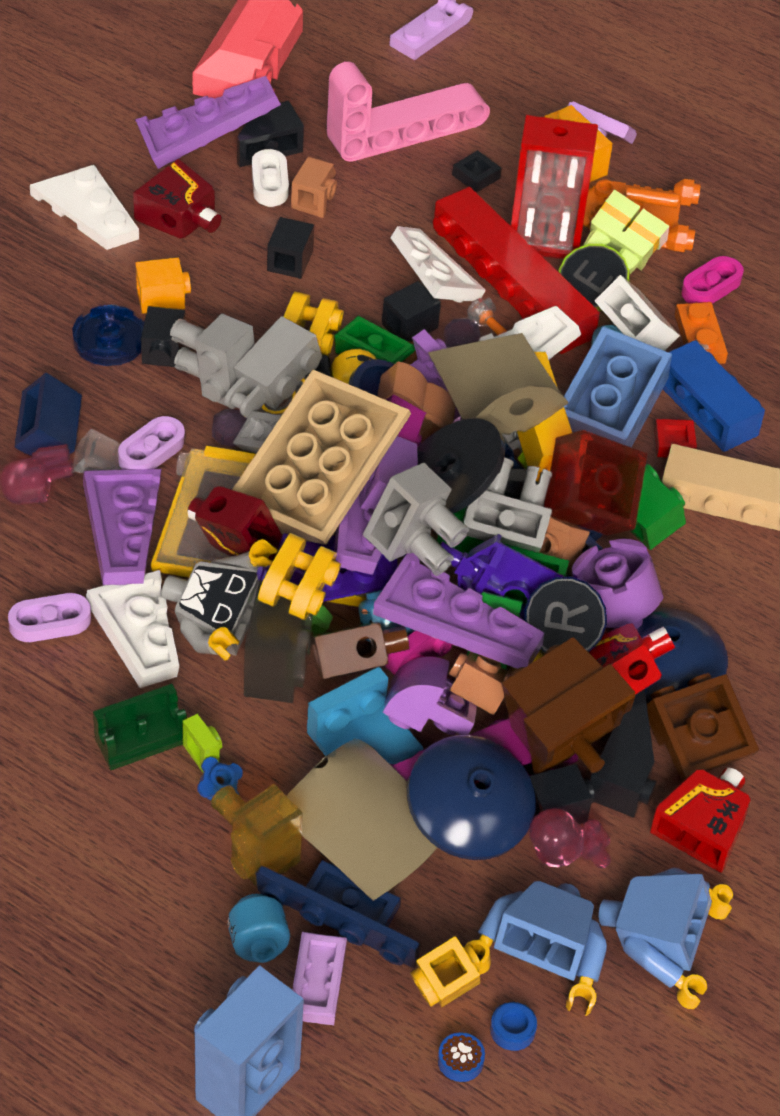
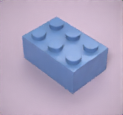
(616, 387)
(248, 1045)

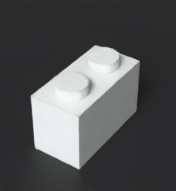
(636, 314)

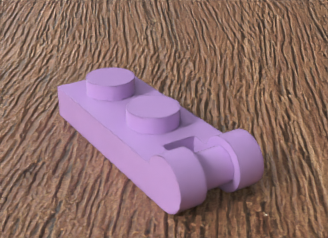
(430, 28)

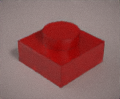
(673, 432)

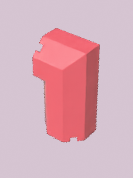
(248, 46)

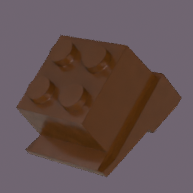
(565, 705)

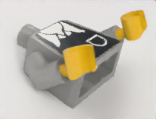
(218, 600)

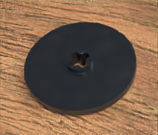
(465, 458)

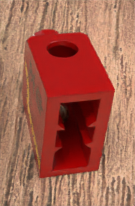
(633, 655)
(704, 816)

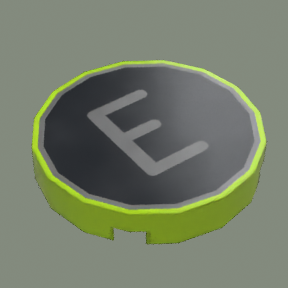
(593, 270)

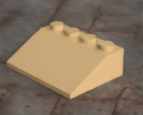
(321, 455)

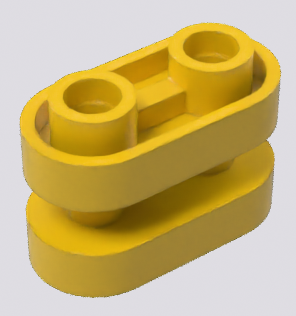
(324, 318)
(308, 595)

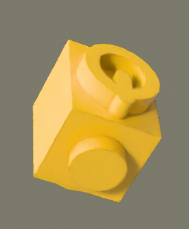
(447, 972)

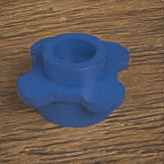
(212, 769)

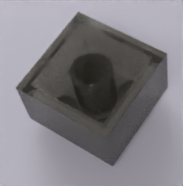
(275, 651)

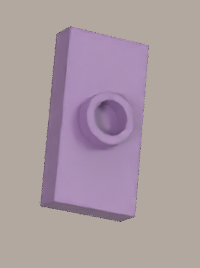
(606, 124)
(319, 976)

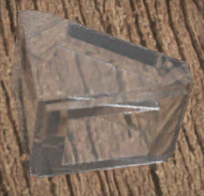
(96, 453)

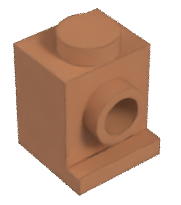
(313, 187)
(564, 541)
(479, 680)

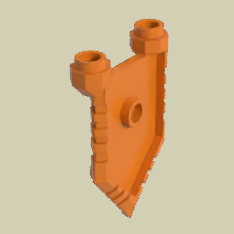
(660, 203)

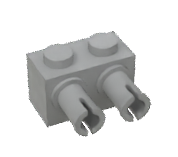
(217, 350)
(408, 511)
(517, 521)

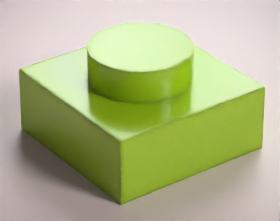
(200, 740)

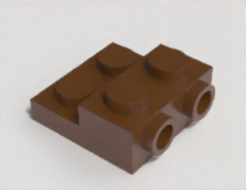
(701, 725)

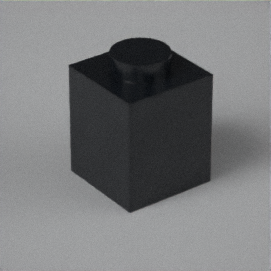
(290, 247)
(411, 311)
(156, 340)
(563, 790)

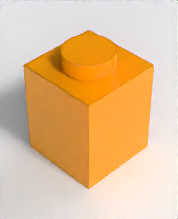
(161, 284)

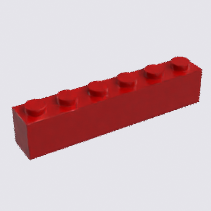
(510, 262)

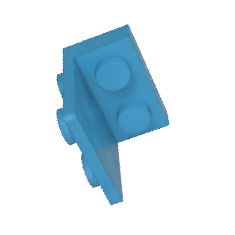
(357, 713)

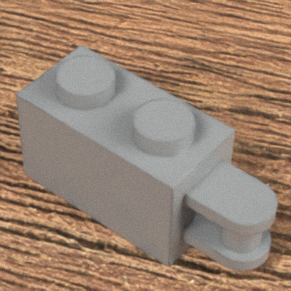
(273, 367)

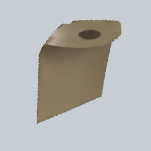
(499, 383)
(361, 818)

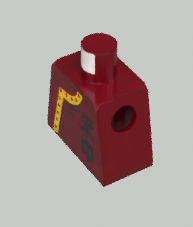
(177, 202)
(234, 521)

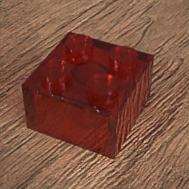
(595, 482)

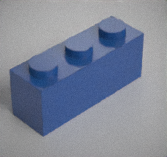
(712, 397)

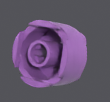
(624, 580)

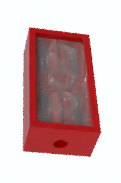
(553, 184)

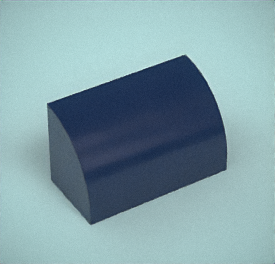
(47, 415)

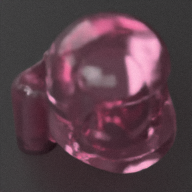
(31, 478)
(562, 840)

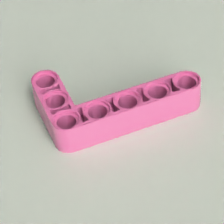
(366, 131)

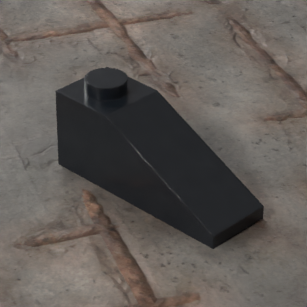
(628, 764)

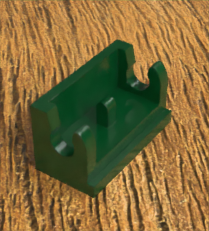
(139, 727)

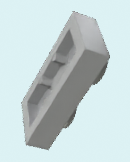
(255, 431)

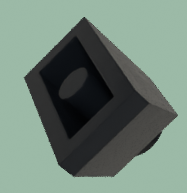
(276, 130)

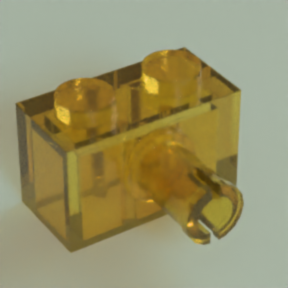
(263, 830)

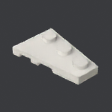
(89, 203)
(435, 267)
(545, 331)
(138, 627)

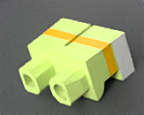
(627, 230)

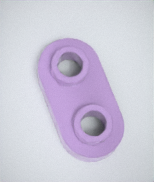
(146, 448)
(49, 617)

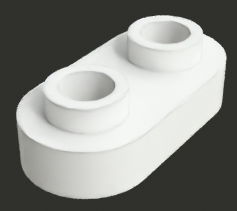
(270, 177)

